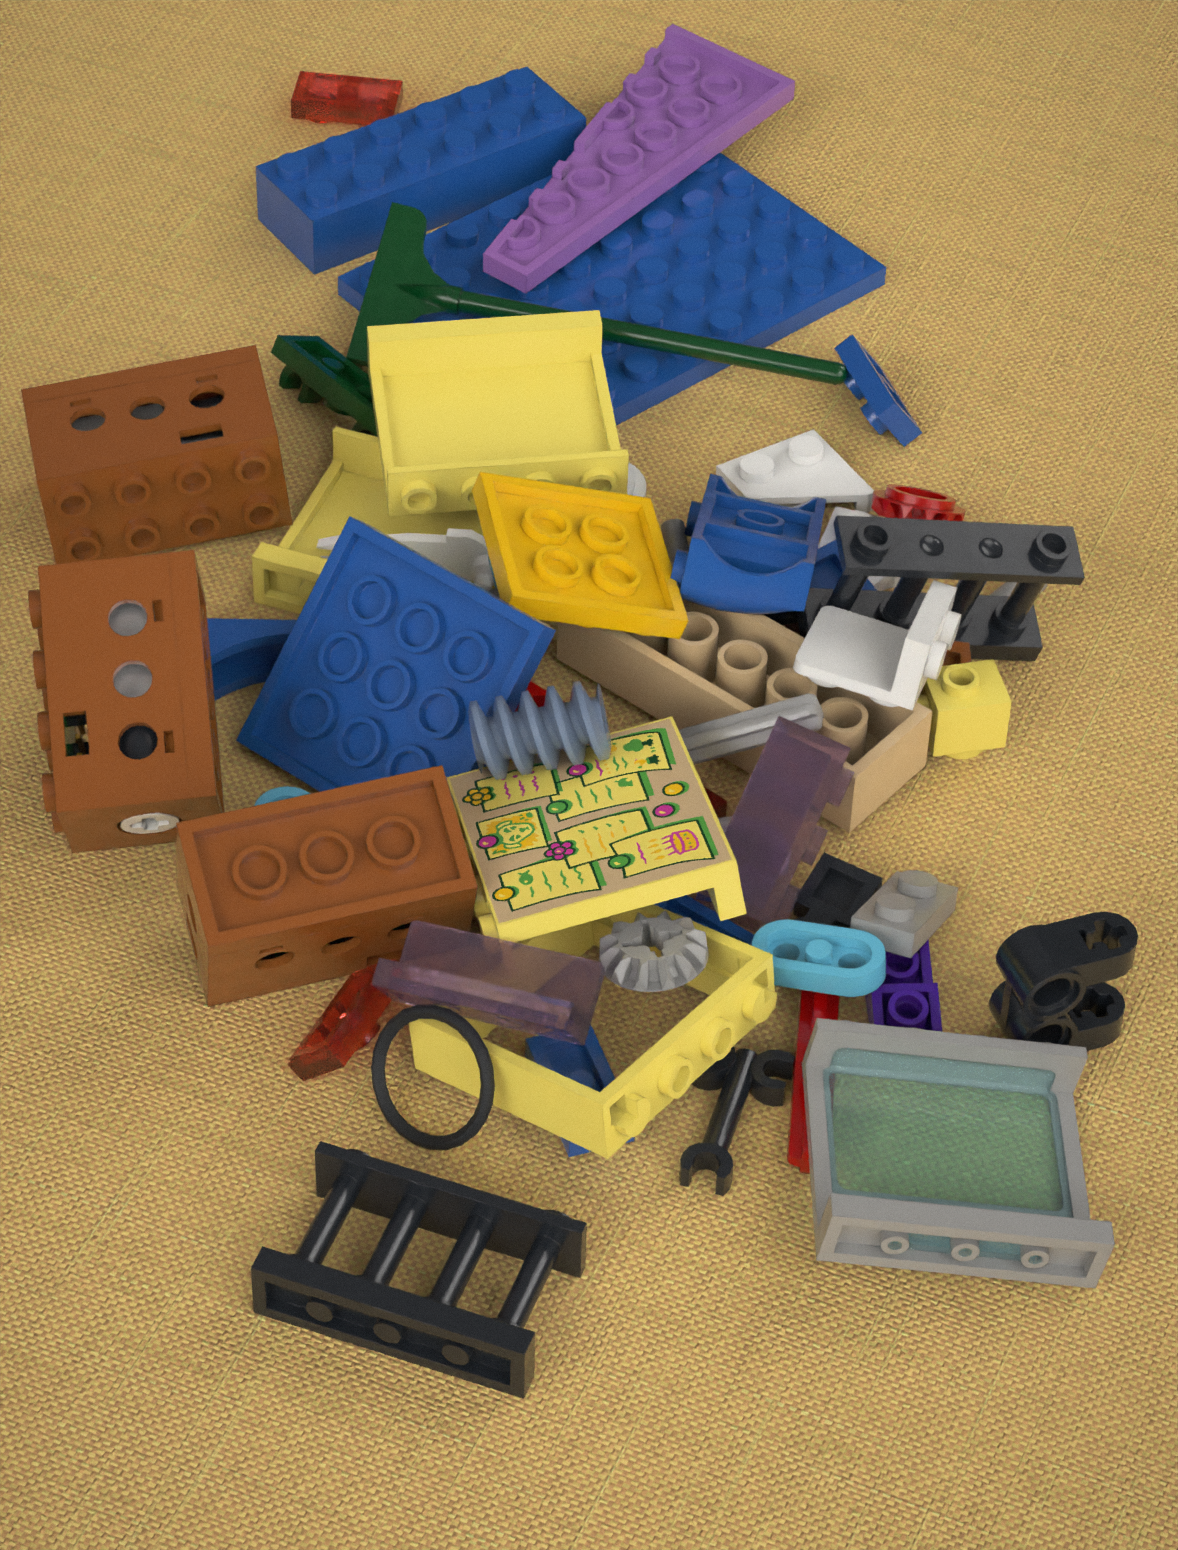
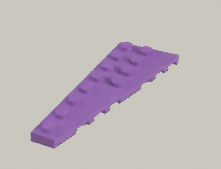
(661, 128)

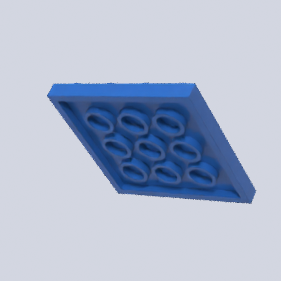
(388, 667)

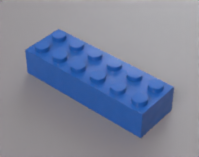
(436, 157)

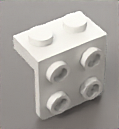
(877, 656)

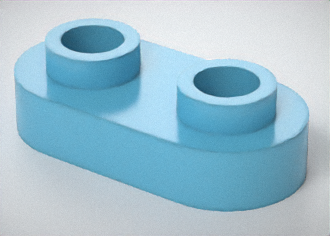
(823, 957)

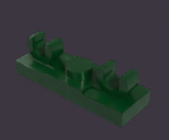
(326, 375)

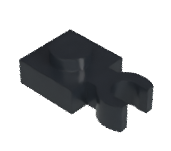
(834, 892)

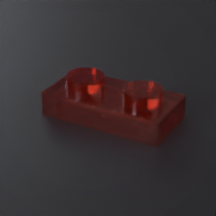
(345, 98)

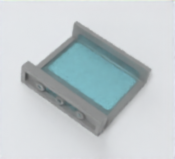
(949, 1154)

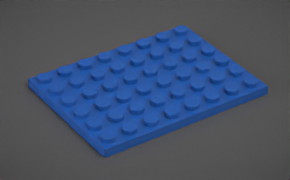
(700, 260)

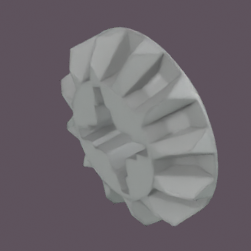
(636, 968)

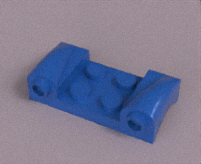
(748, 552)

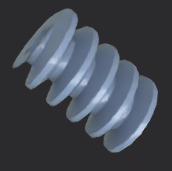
(540, 731)

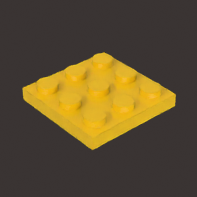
(579, 555)

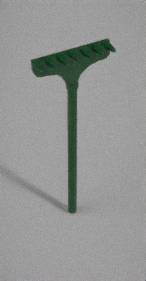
(407, 287)

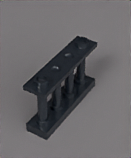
(956, 551)
(403, 1324)

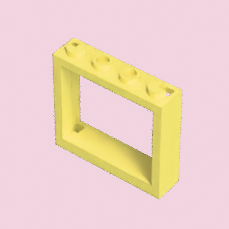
(602, 1122)

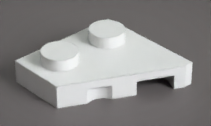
(795, 473)

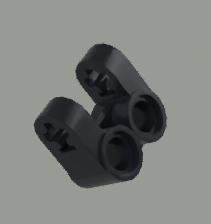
(1059, 974)

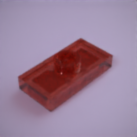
(342, 1028)

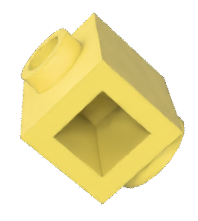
(967, 709)

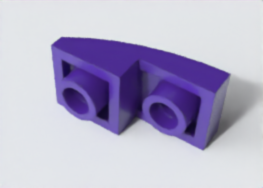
(907, 994)

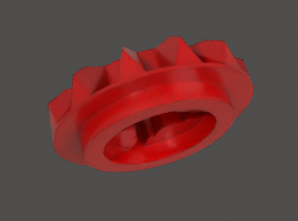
(915, 503)

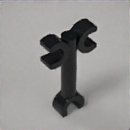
(736, 1075)

